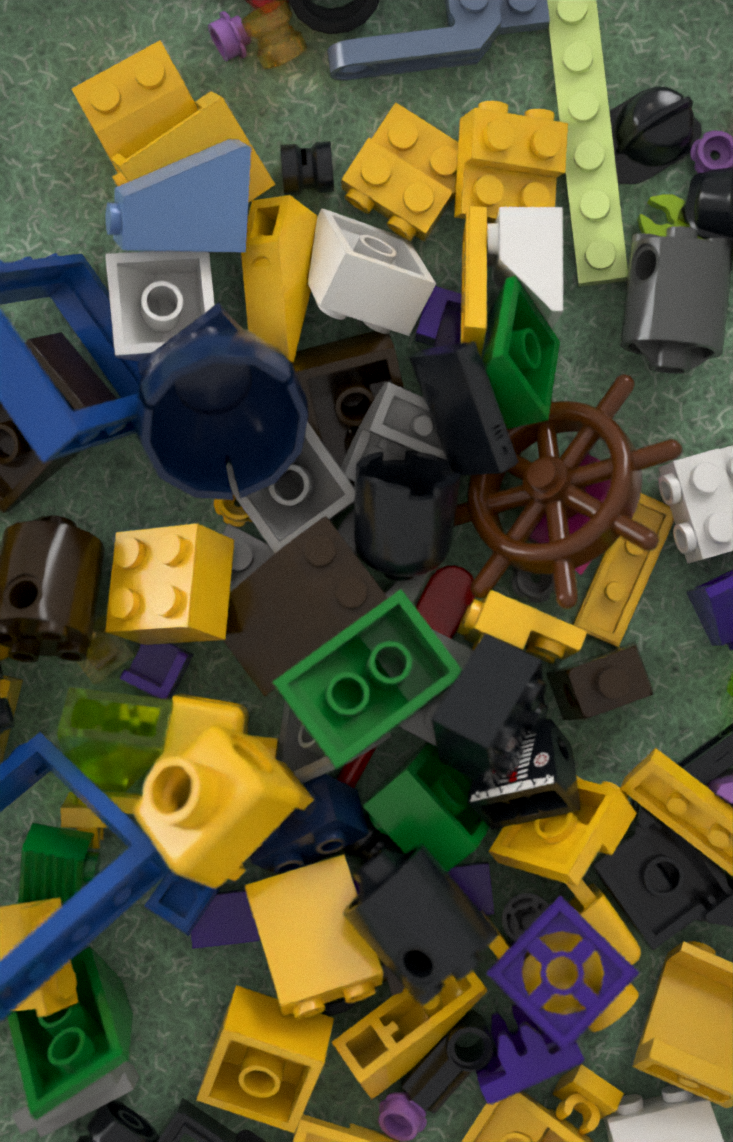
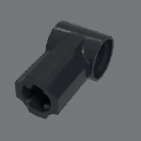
(448, 1064)

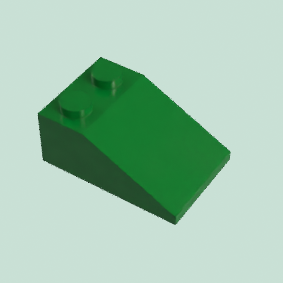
(368, 679)
(76, 1044)

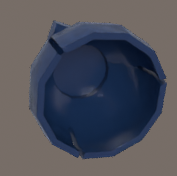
(219, 400)

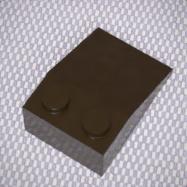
(342, 384)
(80, 388)
(297, 603)

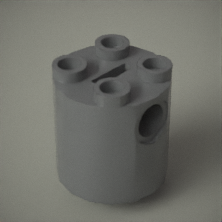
(677, 299)

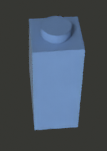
(187, 204)

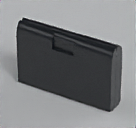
(464, 409)

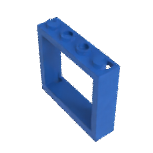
(25, 387)
(94, 905)

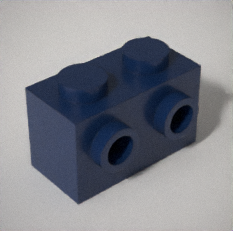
(320, 830)

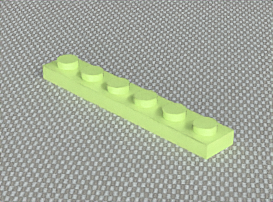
(590, 149)

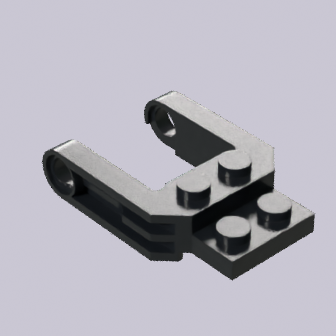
(660, 875)

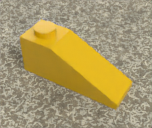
(403, 1032)

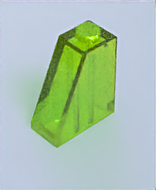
(113, 734)

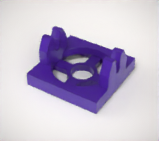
(508, 973)
(522, 1058)

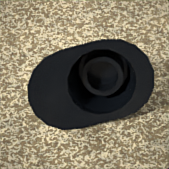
(652, 133)
(711, 203)

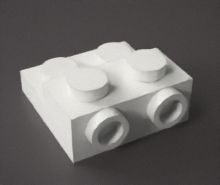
(700, 502)

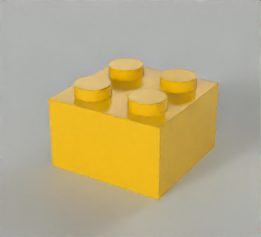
(170, 585)
(265, 1061)

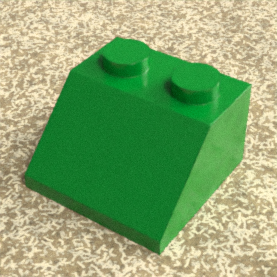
(520, 356)
(428, 806)

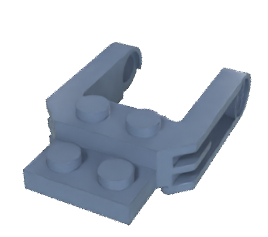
(469, 35)

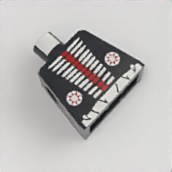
(539, 786)

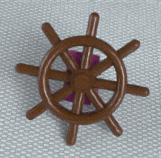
(571, 501)

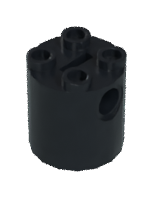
(418, 920)

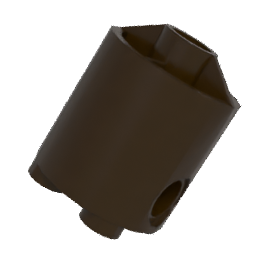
(48, 589)

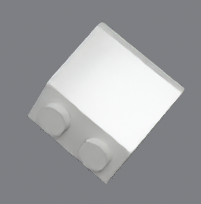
(530, 246)
(367, 274)
(155, 297)
(664, 1118)

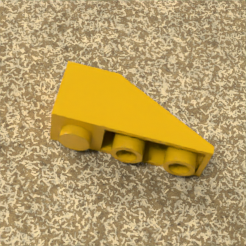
(278, 270)

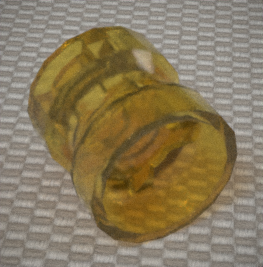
(277, 40)

